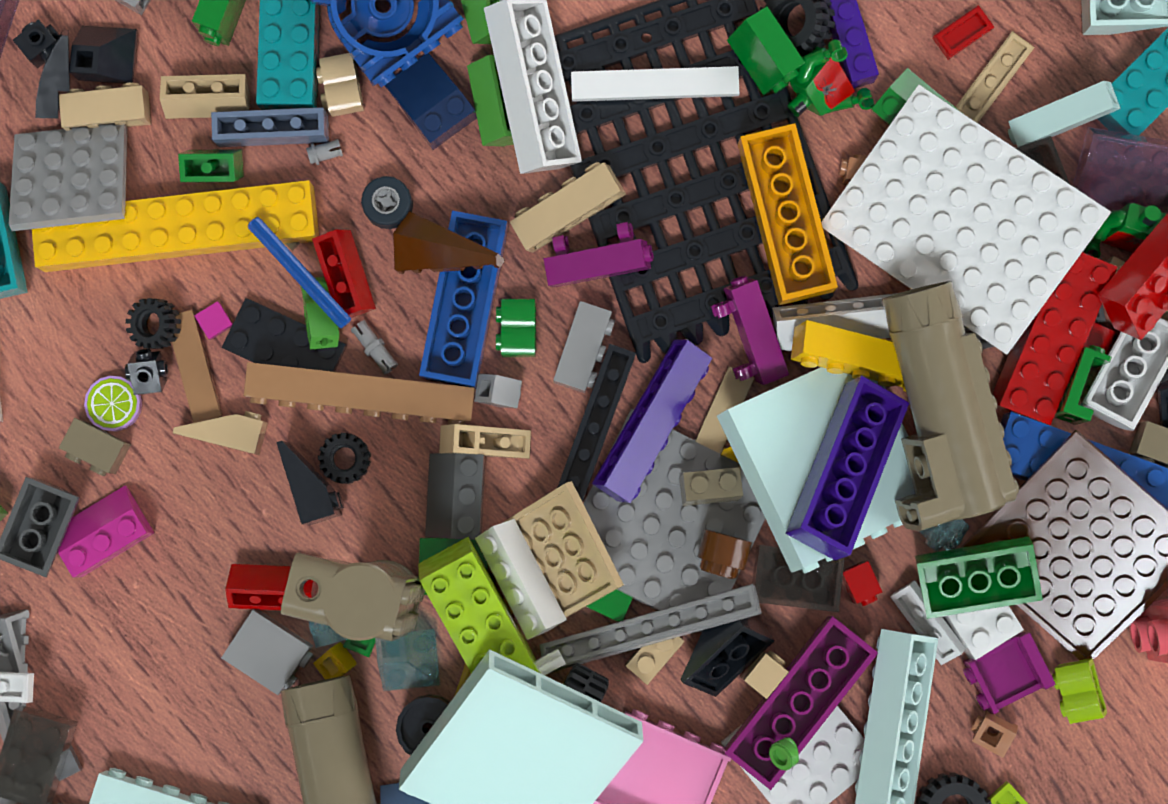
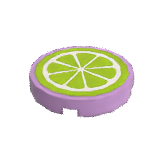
(112, 403)

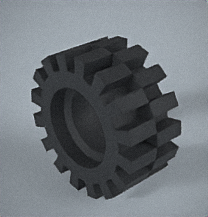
(139, 323)
(328, 451)

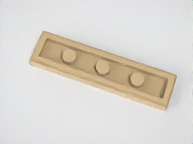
(994, 77)

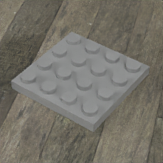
(68, 177)

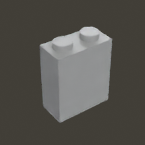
(268, 652)

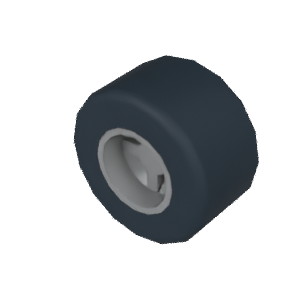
(380, 195)

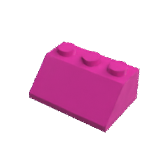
(103, 532)

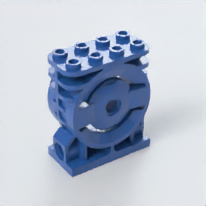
(381, 59)

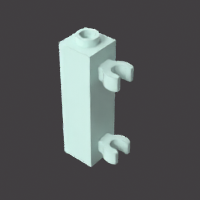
(1064, 114)

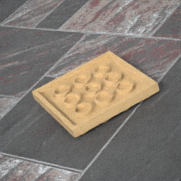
(568, 549)

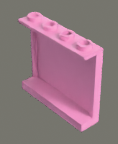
(667, 768)

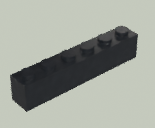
(597, 418)

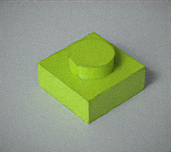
(1006, 795)

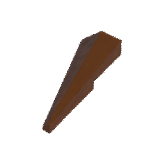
(426, 245)

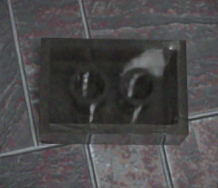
(813, 590)
(34, 755)

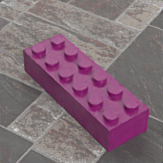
(802, 700)

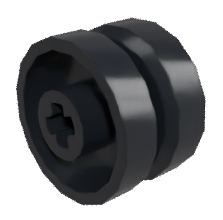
(413, 717)

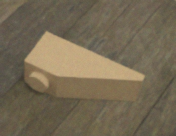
(232, 431)
(485, 441)

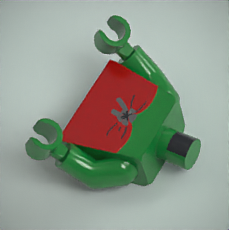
(824, 85)
(1126, 228)

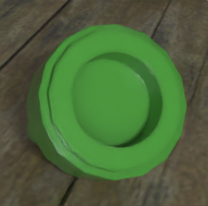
(784, 753)

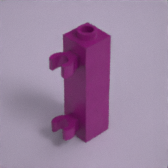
(598, 262)
(755, 331)

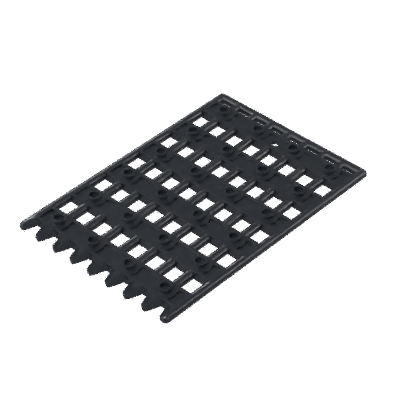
(682, 140)

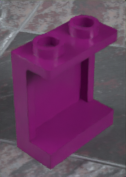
(1008, 673)

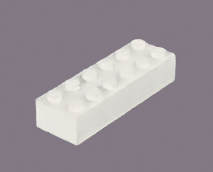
(532, 85)

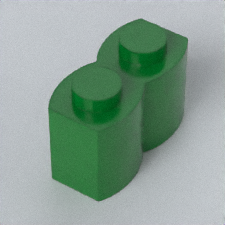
(517, 328)

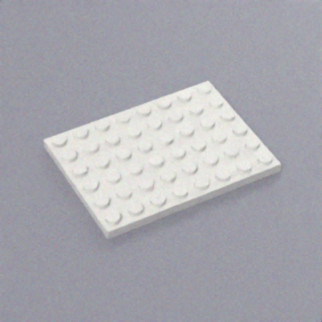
(966, 209)

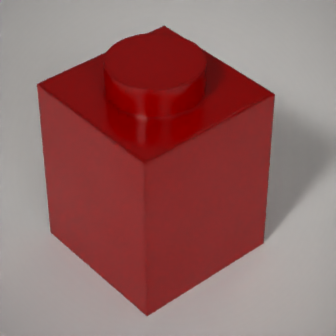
(861, 583)

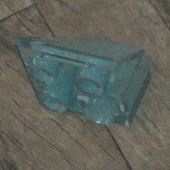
(408, 661)

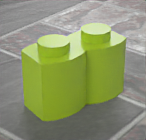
(1080, 691)

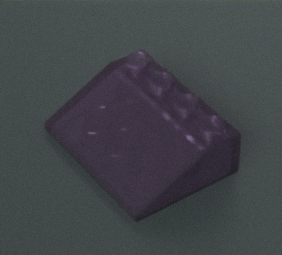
(1123, 170)

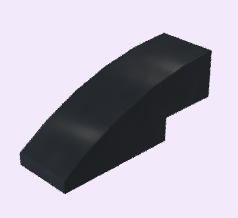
(54, 78)

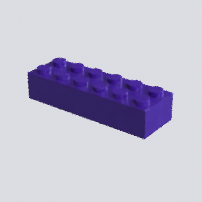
(847, 468)

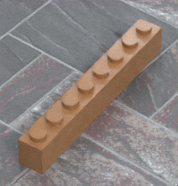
(358, 392)

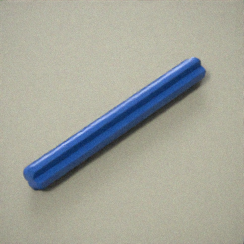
(299, 272)

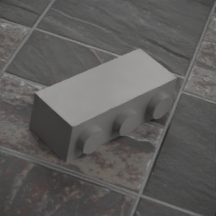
(584, 347)

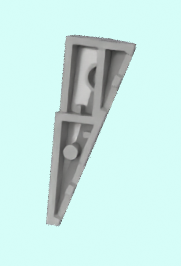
(12, 657)

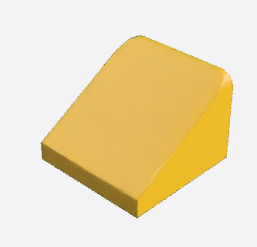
(335, 662)

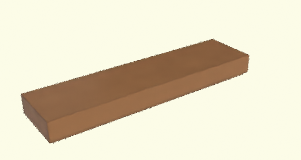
(195, 370)

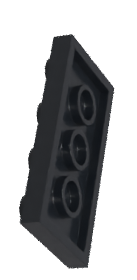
(277, 340)

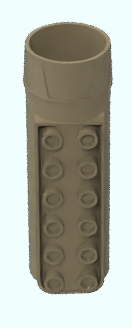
(959, 444)
(355, 598)
(328, 742)

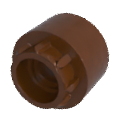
(723, 554)

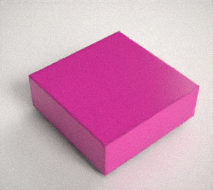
(214, 320)

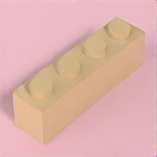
(567, 207)

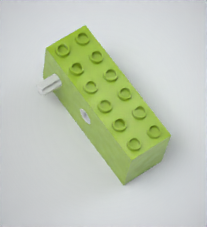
(475, 609)

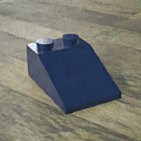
(431, 101)

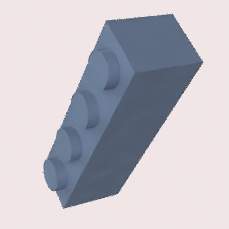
(270, 127)

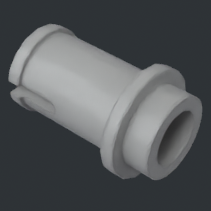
(321, 152)

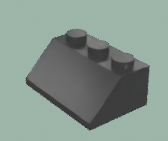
(455, 495)
(37, 526)

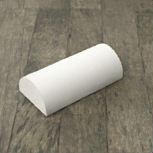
(1131, 377)

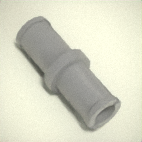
(374, 347)

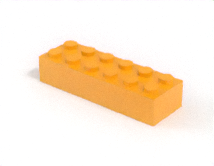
(787, 214)

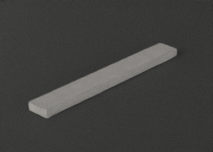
(656, 626)

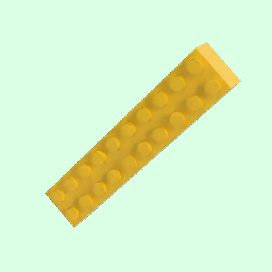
(181, 227)

